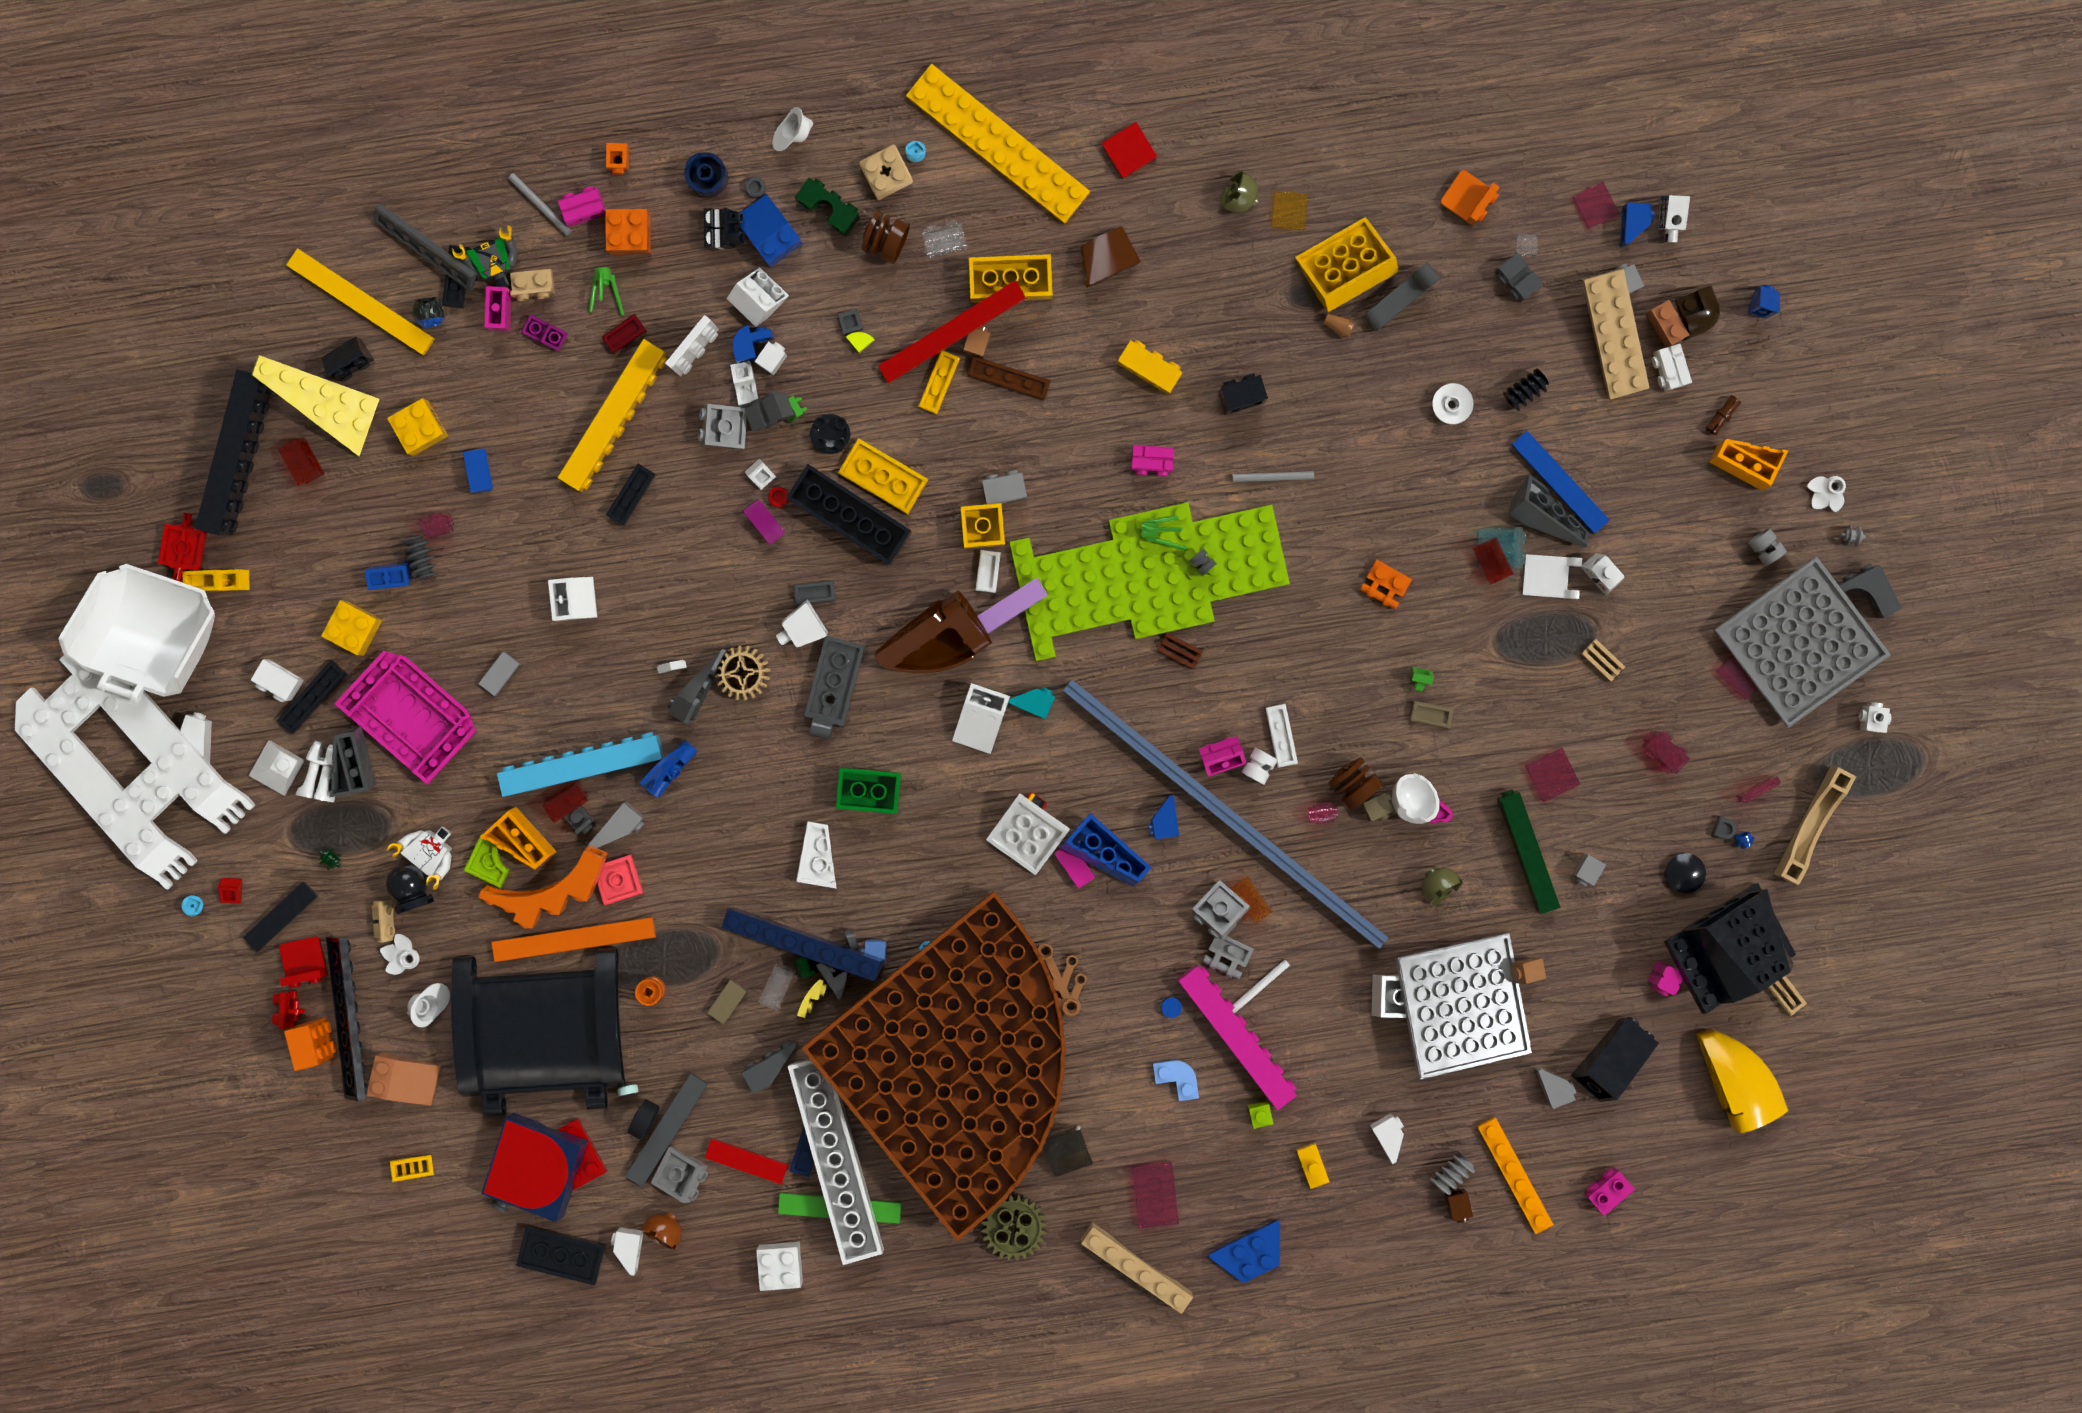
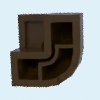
(1698, 311)

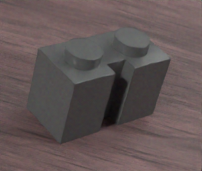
(1518, 278)
(769, 411)

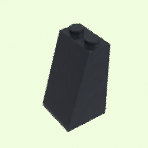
(1615, 1060)

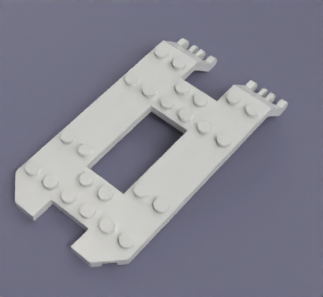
(128, 812)

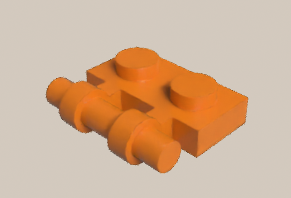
(1389, 579)

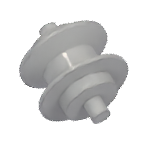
(1853, 535)

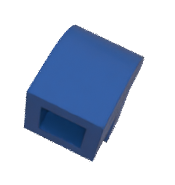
(745, 342)

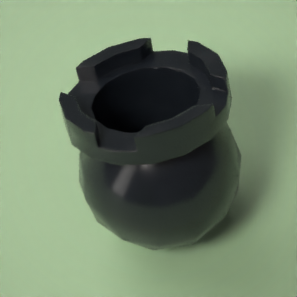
(407, 887)

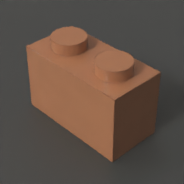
(1667, 324)

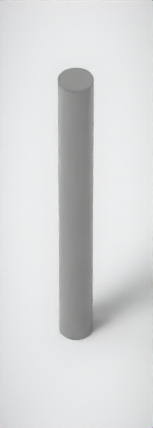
(540, 204)
(1277, 476)

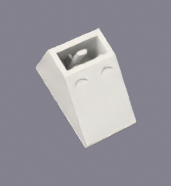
(981, 718)

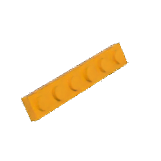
(1515, 1175)

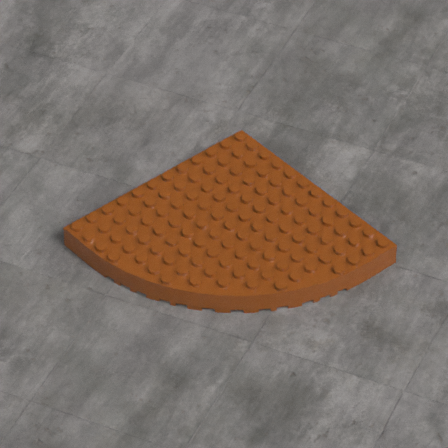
(955, 1063)

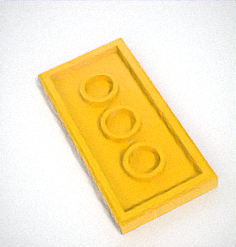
(883, 476)

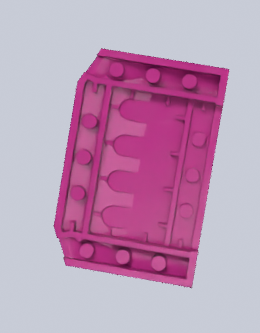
(408, 714)

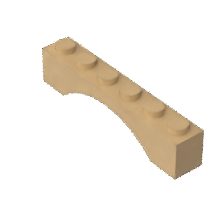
(1828, 797)
(1121, 1258)

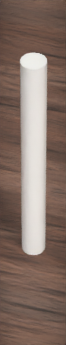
(1260, 985)

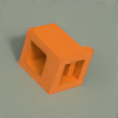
(615, 151)

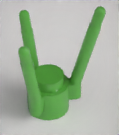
(602, 278)
(1151, 529)

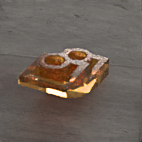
(1248, 892)

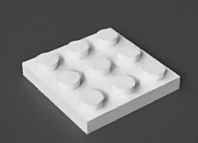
(693, 346)
(1027, 834)

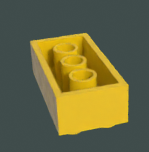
(994, 273)

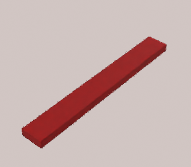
(952, 331)

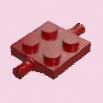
(182, 547)

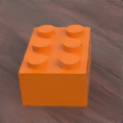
(310, 1043)

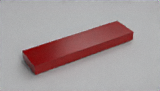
(746, 1161)

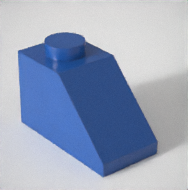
(1635, 220)
(1765, 302)
(1164, 821)

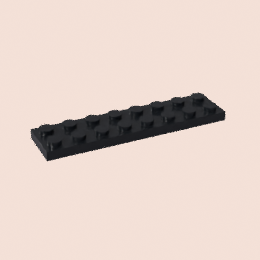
(345, 1016)

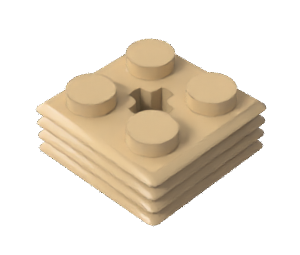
(889, 159)

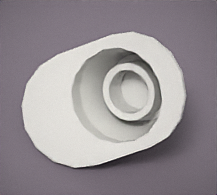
(792, 129)
(428, 1005)

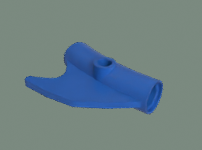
(668, 769)

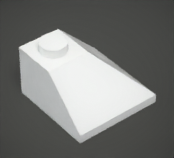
(276, 767)

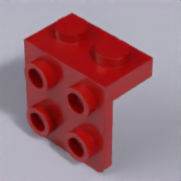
(302, 962)

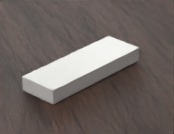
(1281, 735)

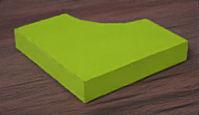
(486, 863)

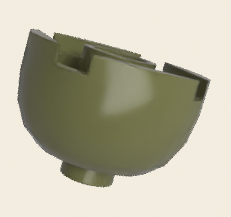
(1241, 193)
(1439, 885)

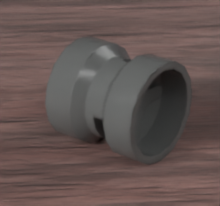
(1202, 562)

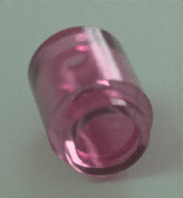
(1322, 813)

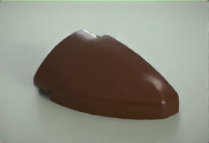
(936, 639)

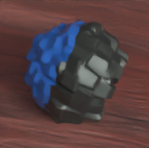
(428, 312)

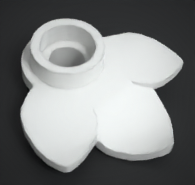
(1825, 495)
(397, 955)

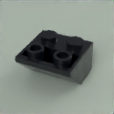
(347, 359)

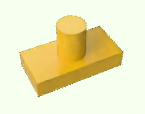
(1312, 1165)

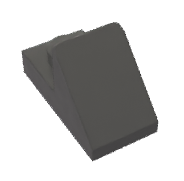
(836, 982)

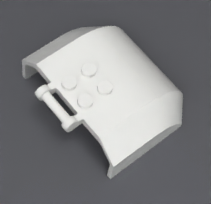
(139, 631)

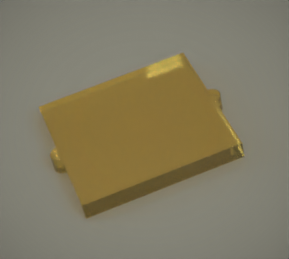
(1289, 210)

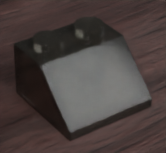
(1067, 1151)

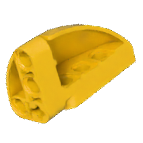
(1741, 1082)

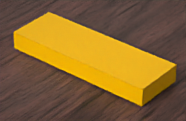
(939, 382)

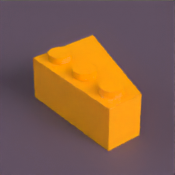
(1749, 462)
(520, 838)

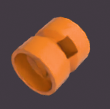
(650, 991)

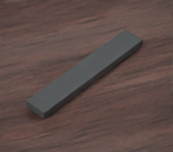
(424, 247)
(666, 1129)

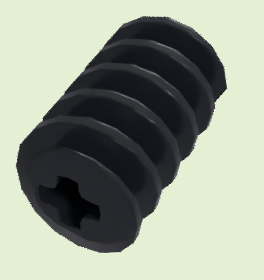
(1526, 388)

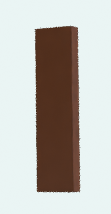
(1008, 378)

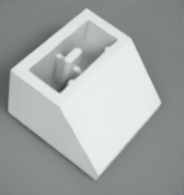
(757, 296)
(572, 598)

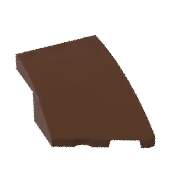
(1108, 256)

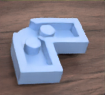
(1181, 1073)

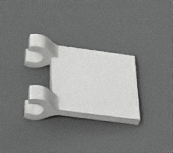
(1549, 576)

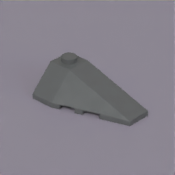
(1538, 510)
(691, 697)

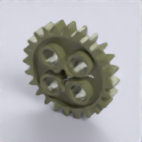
(1032, 1229)

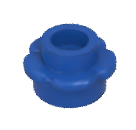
(1744, 840)

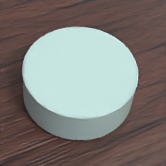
(627, 1090)

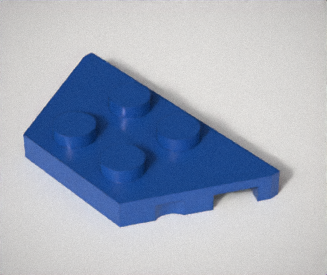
(1251, 1253)

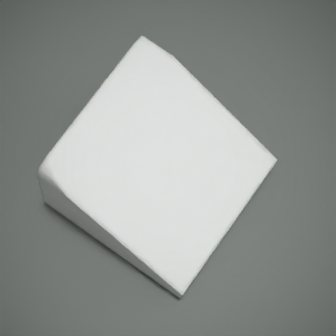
(760, 474)

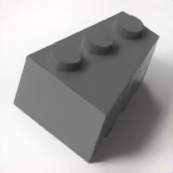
(351, 763)

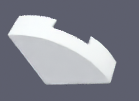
(671, 666)

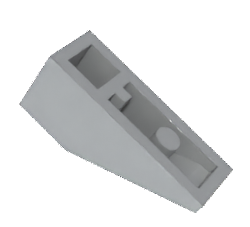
(621, 824)

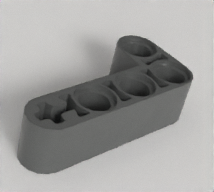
(1401, 296)

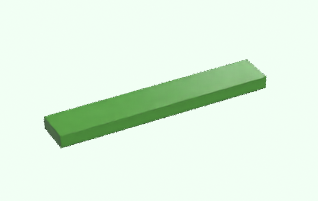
(816, 1207)

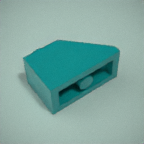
(1035, 701)

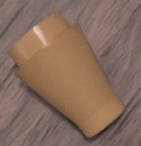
(1340, 325)

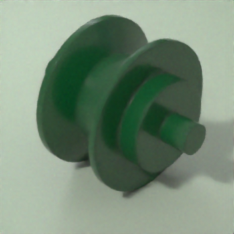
(330, 859)

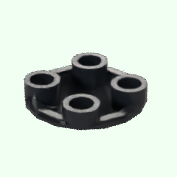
(830, 433)
(1685, 873)

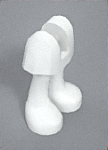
(315, 758)

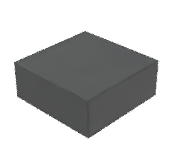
(850, 322)

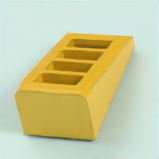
(394, 1172)

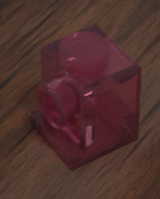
(437, 525)

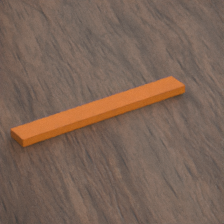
(573, 939)

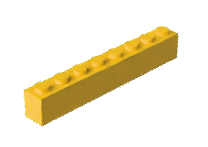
(613, 415)

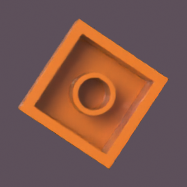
(628, 231)

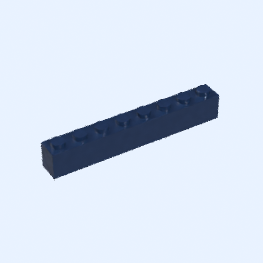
(803, 943)

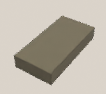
(1431, 714)
(727, 1001)

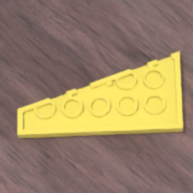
(333, 407)

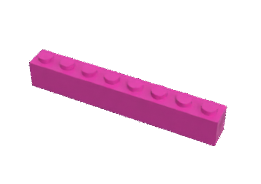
(1237, 1037)

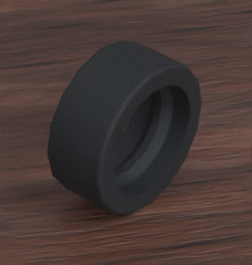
(643, 1119)

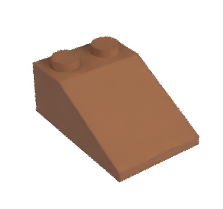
(403, 1079)

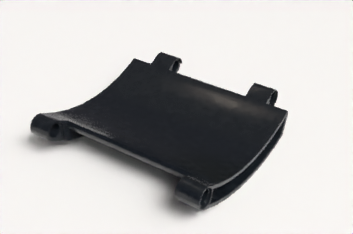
(537, 1032)

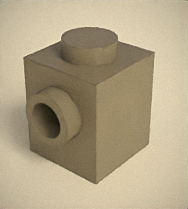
(1378, 807)

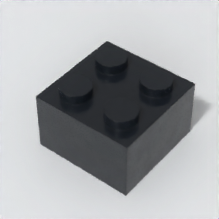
(1242, 394)

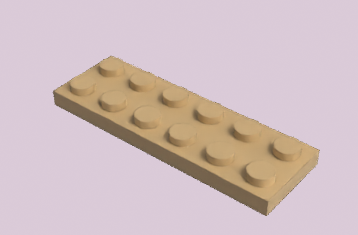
(1615, 333)

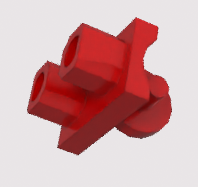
(288, 1009)

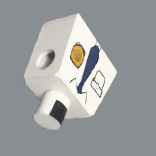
(1603, 572)

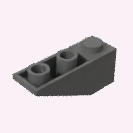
(764, 1072)

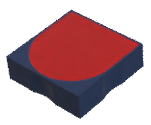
(534, 1167)

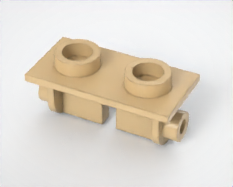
(384, 930)

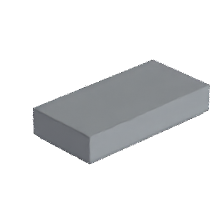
(499, 673)

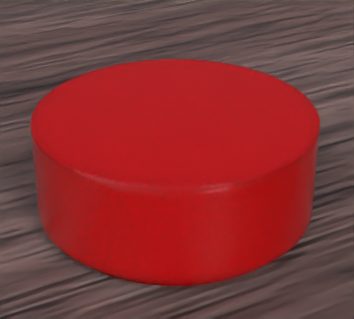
(777, 496)

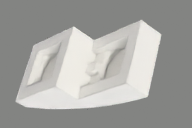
(744, 383)

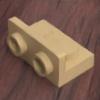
(532, 284)

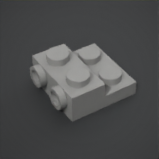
(722, 426)
(1220, 910)
(680, 1175)

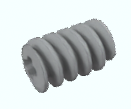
(1453, 1173)

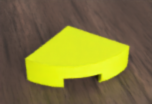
(860, 340)

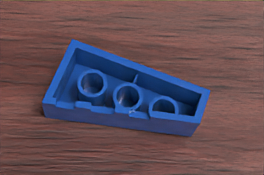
(1104, 850)

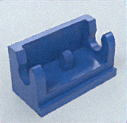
(478, 471)
(388, 576)

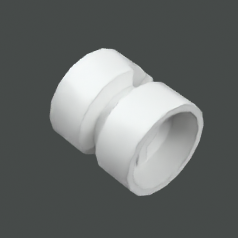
(1259, 766)

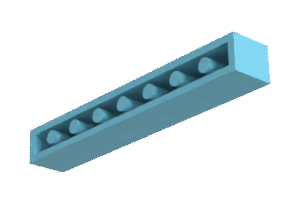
(581, 765)

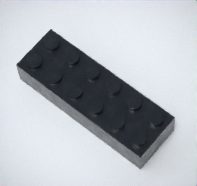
(849, 514)

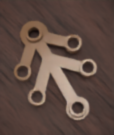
(1061, 983)

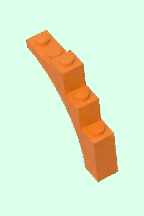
(554, 898)

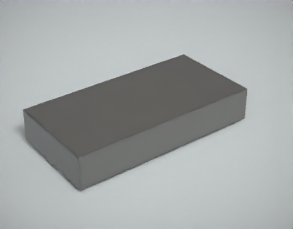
(815, 592)

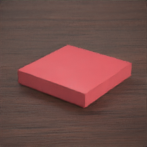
(619, 880)

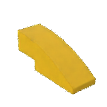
(218, 580)

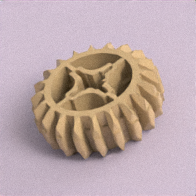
(743, 682)

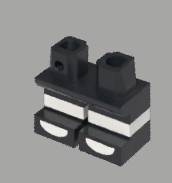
(721, 229)

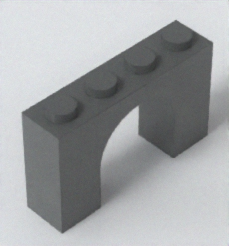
(1875, 587)

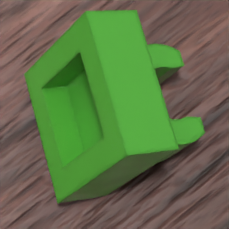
(798, 412)
(1421, 677)

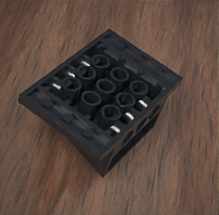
(1732, 950)

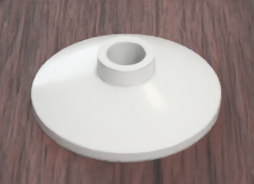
(1462, 399)

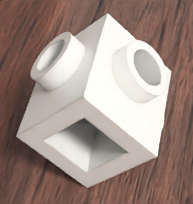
(1874, 718)

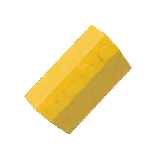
(1347, 264)

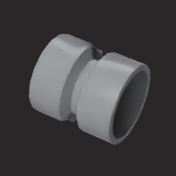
(1763, 541)

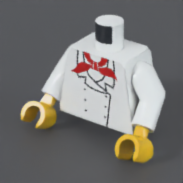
(427, 852)

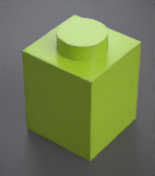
(1260, 1114)

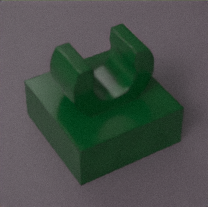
(806, 967)

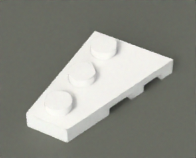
(816, 857)

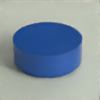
(1171, 1007)

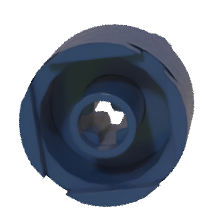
(710, 164)

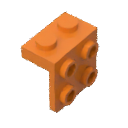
(1469, 197)

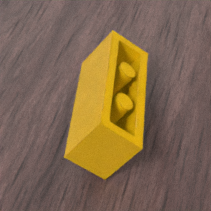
(1150, 366)

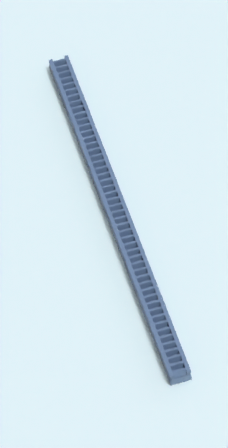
(1225, 814)

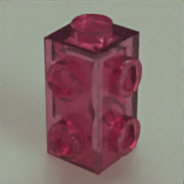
(1659, 747)

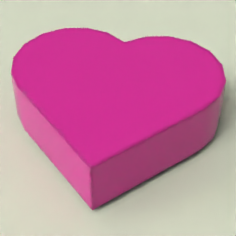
(1443, 815)

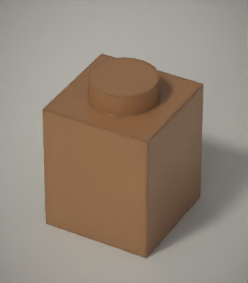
(977, 342)
(1528, 970)

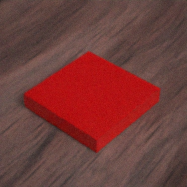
(1129, 150)

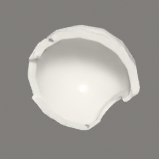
(1415, 799)

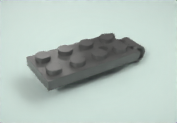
(835, 678)

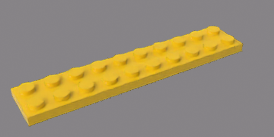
(998, 144)

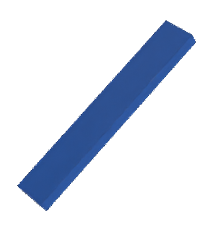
(1560, 482)

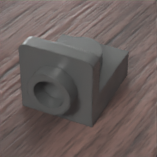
(580, 820)

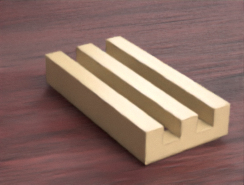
(1595, 642)
(1795, 1007)

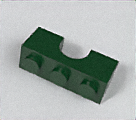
(813, 194)

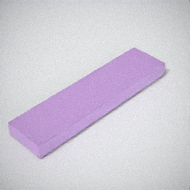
(1012, 605)

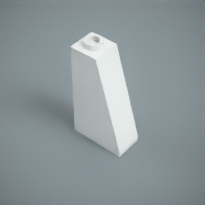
(198, 732)

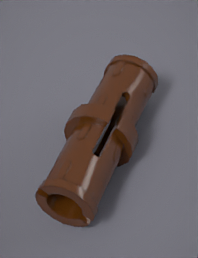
(1723, 415)

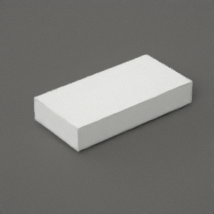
(988, 571)

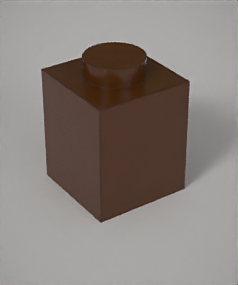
(1459, 1206)

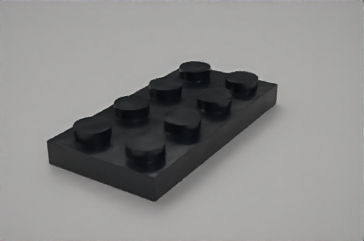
(561, 1255)

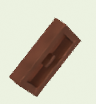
(1195, 658)

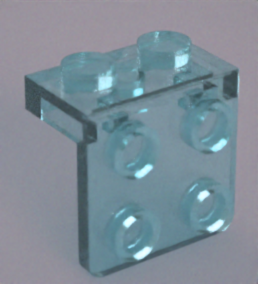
(1511, 542)

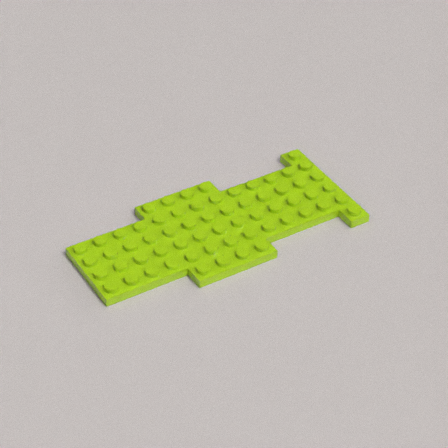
(1148, 579)

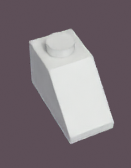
(1389, 1135)
(627, 1248)

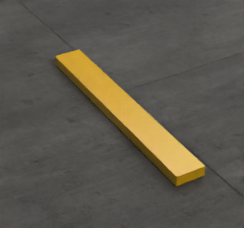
(360, 301)

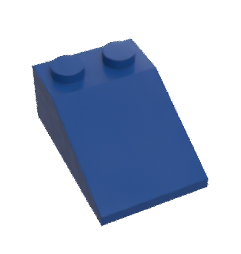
(769, 230)

